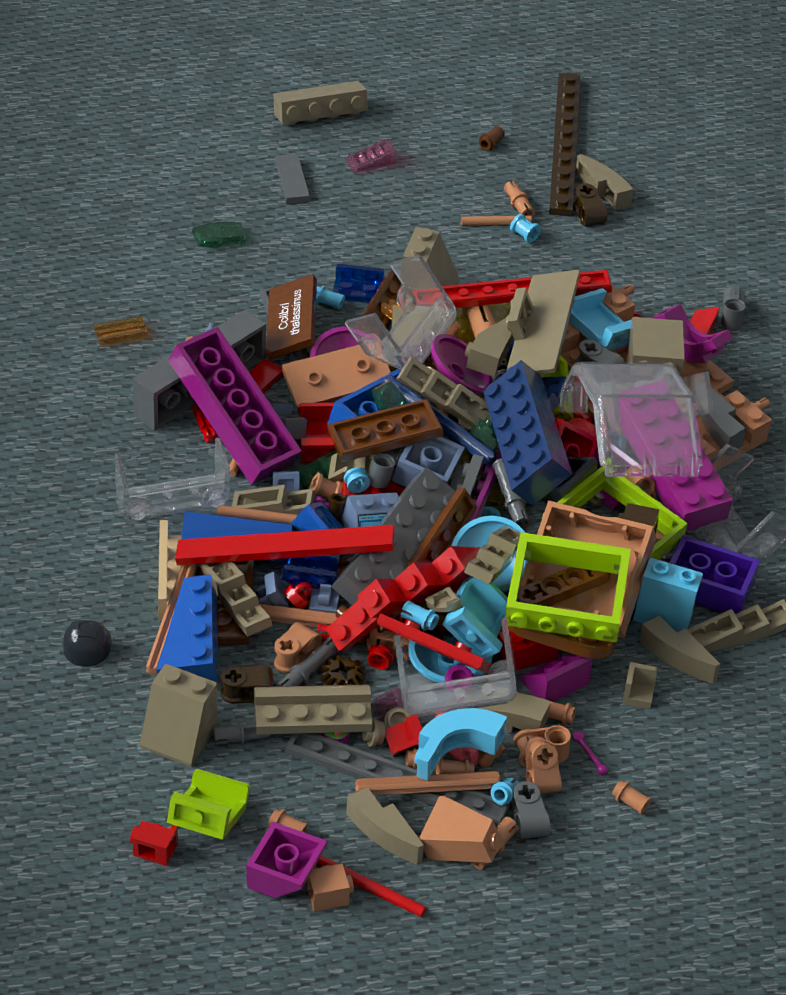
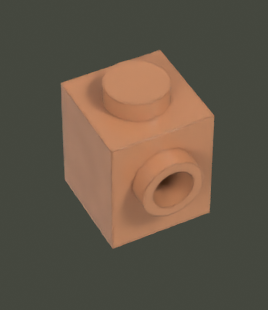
(329, 887)

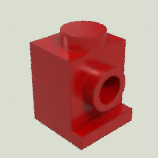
(154, 842)

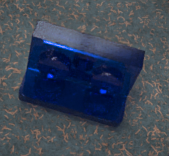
(357, 282)
(311, 569)

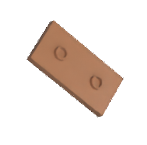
(332, 375)

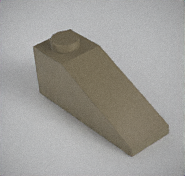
(489, 349)

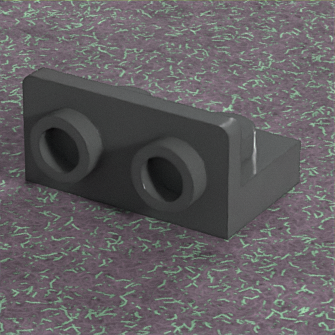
(468, 475)

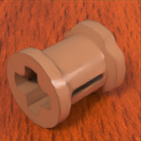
(325, 487)

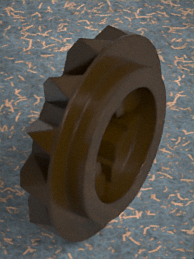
(331, 676)

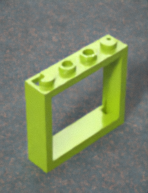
(626, 492)
(570, 554)

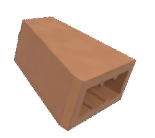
(459, 834)

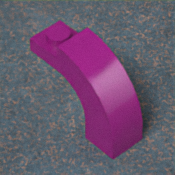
(697, 345)

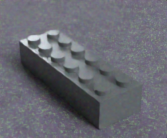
(161, 393)
(412, 519)

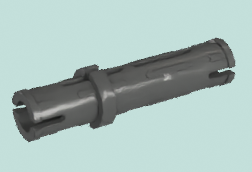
(514, 503)
(300, 674)

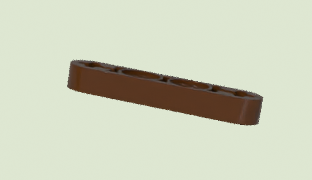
(538, 595)

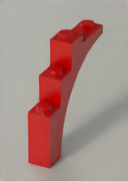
(390, 595)

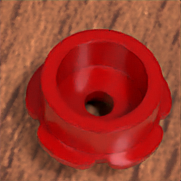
(380, 657)

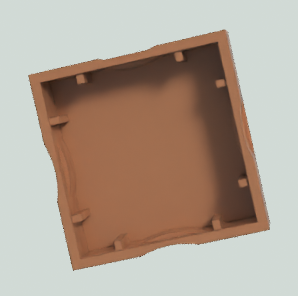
(580, 525)

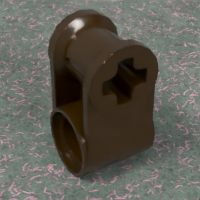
(589, 205)
(244, 682)

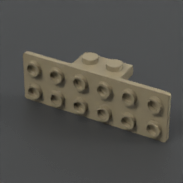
(541, 319)

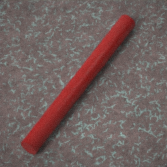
(378, 889)

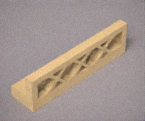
(167, 567)

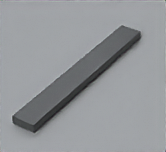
(367, 765)

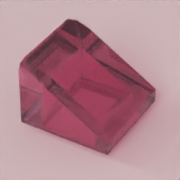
(388, 701)

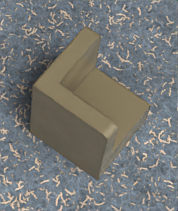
(339, 468)
(640, 685)

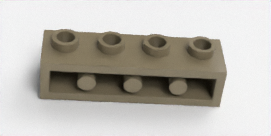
(320, 102)

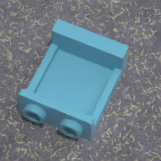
(598, 321)
(667, 592)
(479, 618)

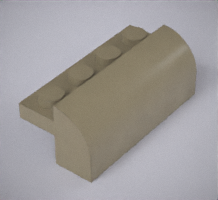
(312, 709)

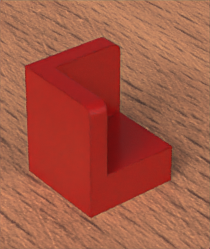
(403, 735)

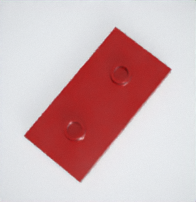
(412, 632)

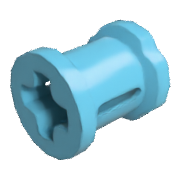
(525, 228)

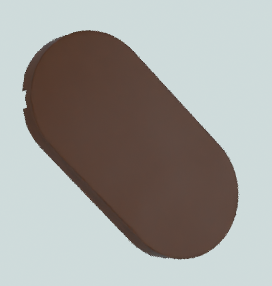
(576, 645)

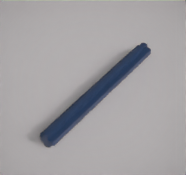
(449, 427)

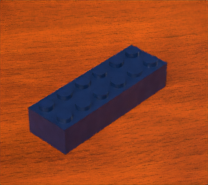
(527, 433)

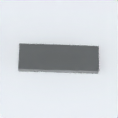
(292, 179)

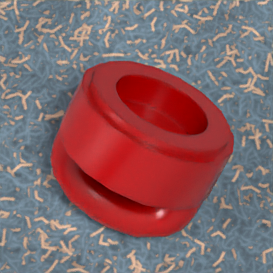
(296, 596)

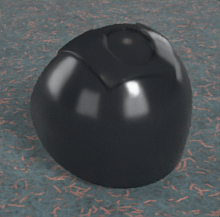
(86, 643)

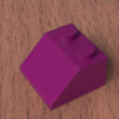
(283, 860)

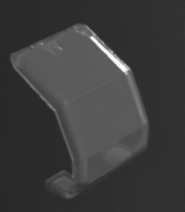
(640, 416)

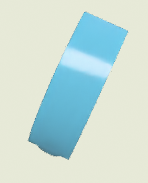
(458, 729)

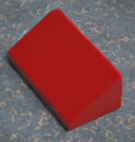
(705, 319)

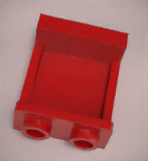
(317, 438)

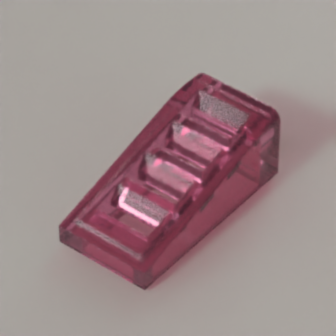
(379, 155)

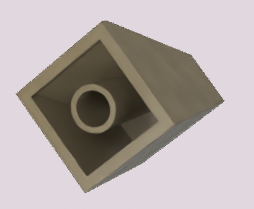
(434, 252)
(656, 342)
(179, 715)

